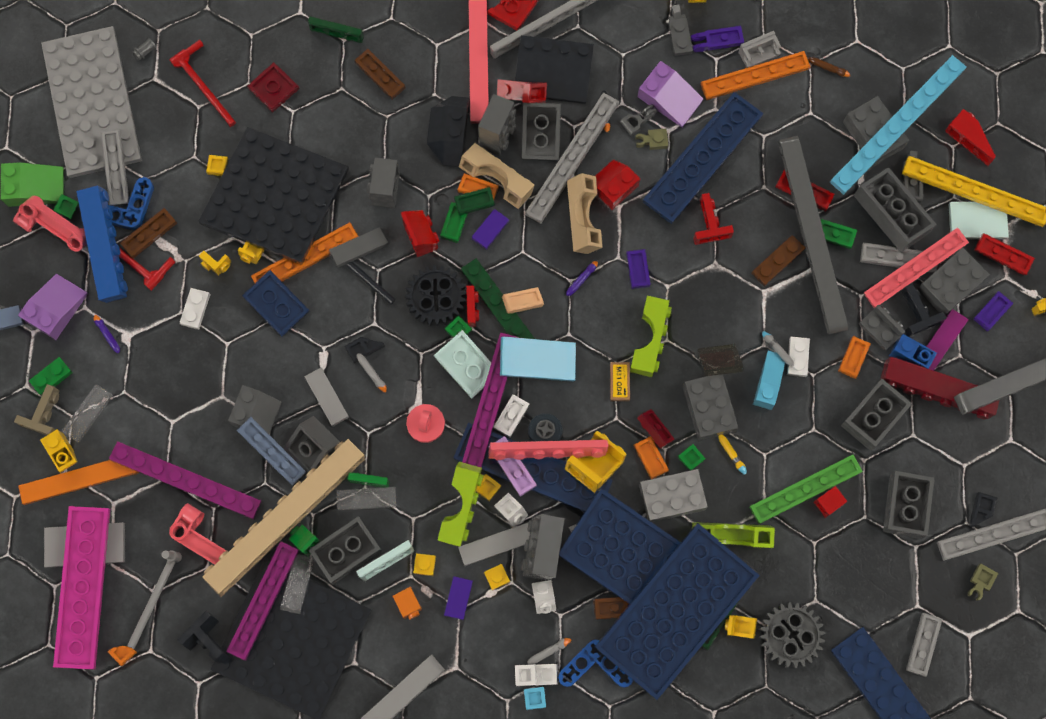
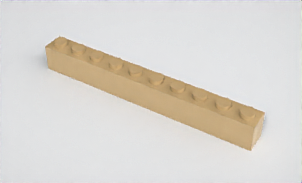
(283, 518)

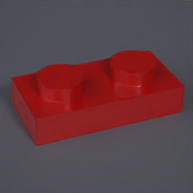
(472, 298)

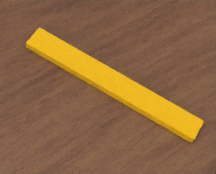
(975, 191)

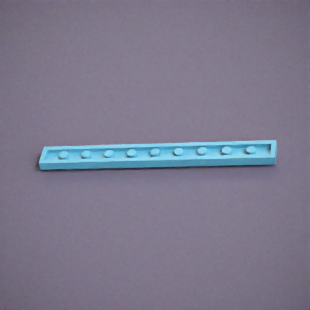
(897, 125)

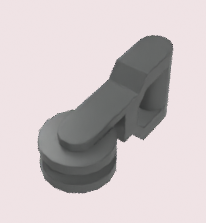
(648, 113)

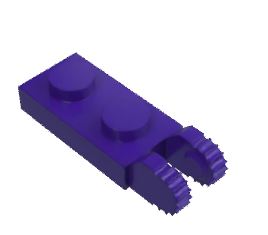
(718, 39)

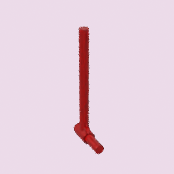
(181, 60)
(151, 278)

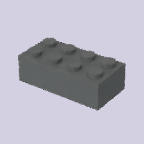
(894, 209)

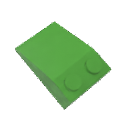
(25, 180)

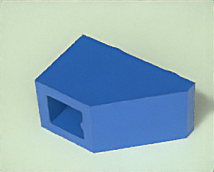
(912, 352)

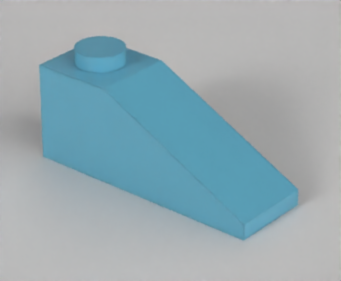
(769, 381)

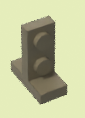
(42, 413)

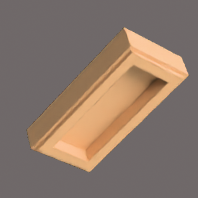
(523, 300)

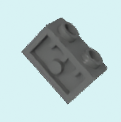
(882, 327)

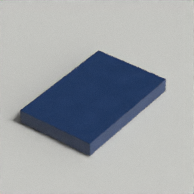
(275, 303)

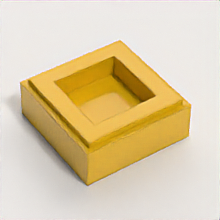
(216, 165)
(488, 487)

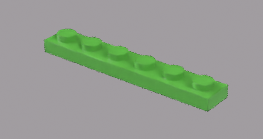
(805, 489)

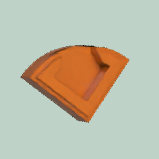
(122, 654)

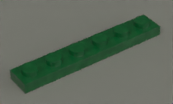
(493, 299)

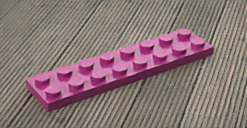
(81, 588)

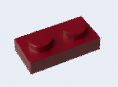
(655, 428)

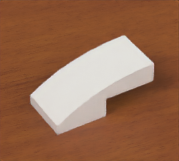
(536, 674)

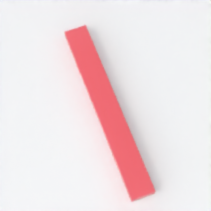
(478, 59)

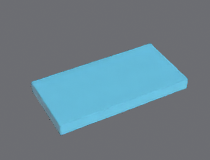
(537, 359)

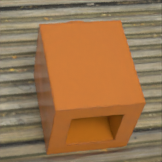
(407, 603)

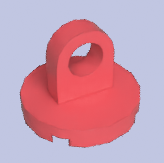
(425, 423)

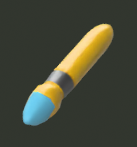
(732, 454)

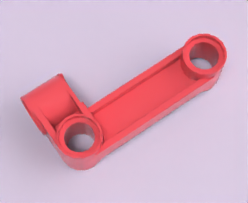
(35, 211)
(189, 519)

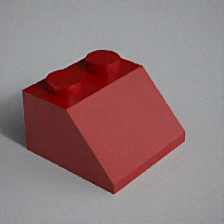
(615, 183)
(419, 232)

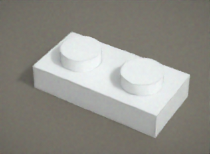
(194, 308)
(800, 354)
(511, 416)

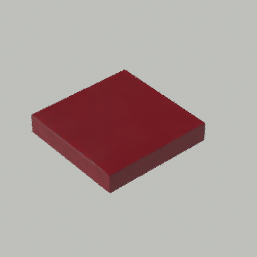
(273, 87)

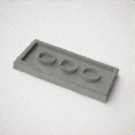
(55, 545)

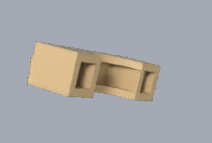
(478, 162)
(581, 193)

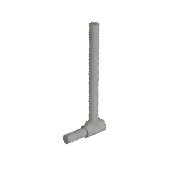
(172, 558)

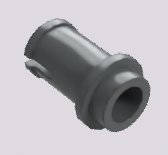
(144, 49)

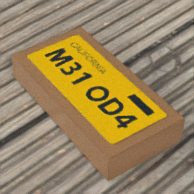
(619, 381)

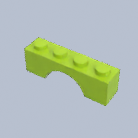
(654, 313)
(454, 527)
(741, 534)

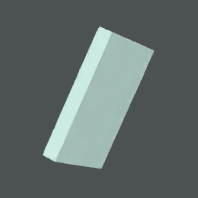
(975, 219)
(465, 363)
(385, 561)

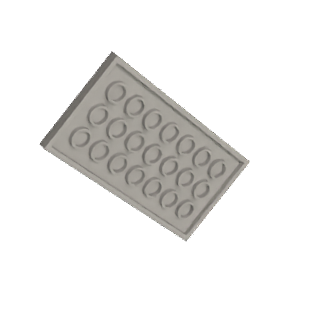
(89, 98)

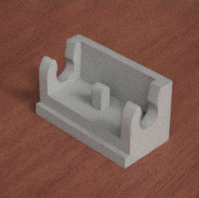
(760, 49)

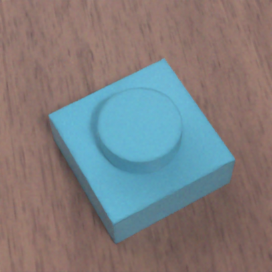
(535, 698)

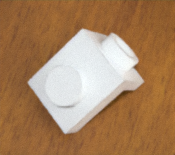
(544, 597)

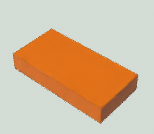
(471, 184)
(854, 357)
(651, 457)

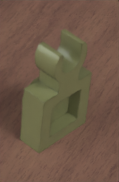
(655, 139)
(983, 579)

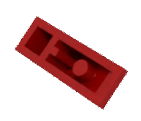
(969, 133)

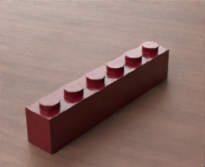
(930, 385)

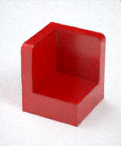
(830, 501)

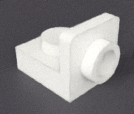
(511, 510)

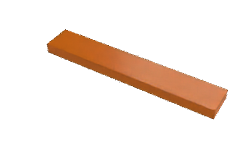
(755, 75)
(319, 250)
(72, 481)

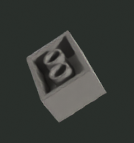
(673, 496)

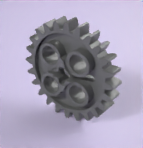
(777, 645)

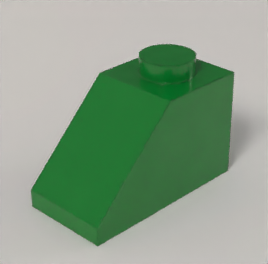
(303, 539)

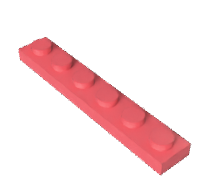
(916, 267)
(543, 449)

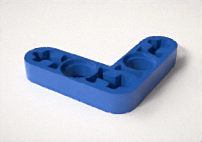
(131, 211)
(591, 659)

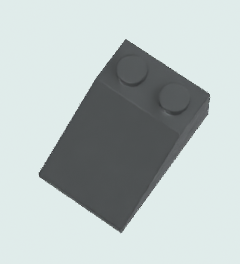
(541, 130)

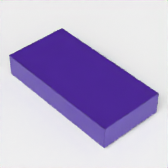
(490, 229)
(638, 269)
(993, 311)
(458, 598)

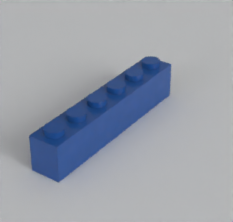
(101, 244)

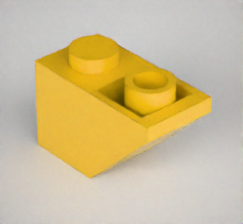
(59, 450)

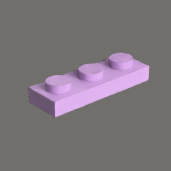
(516, 473)

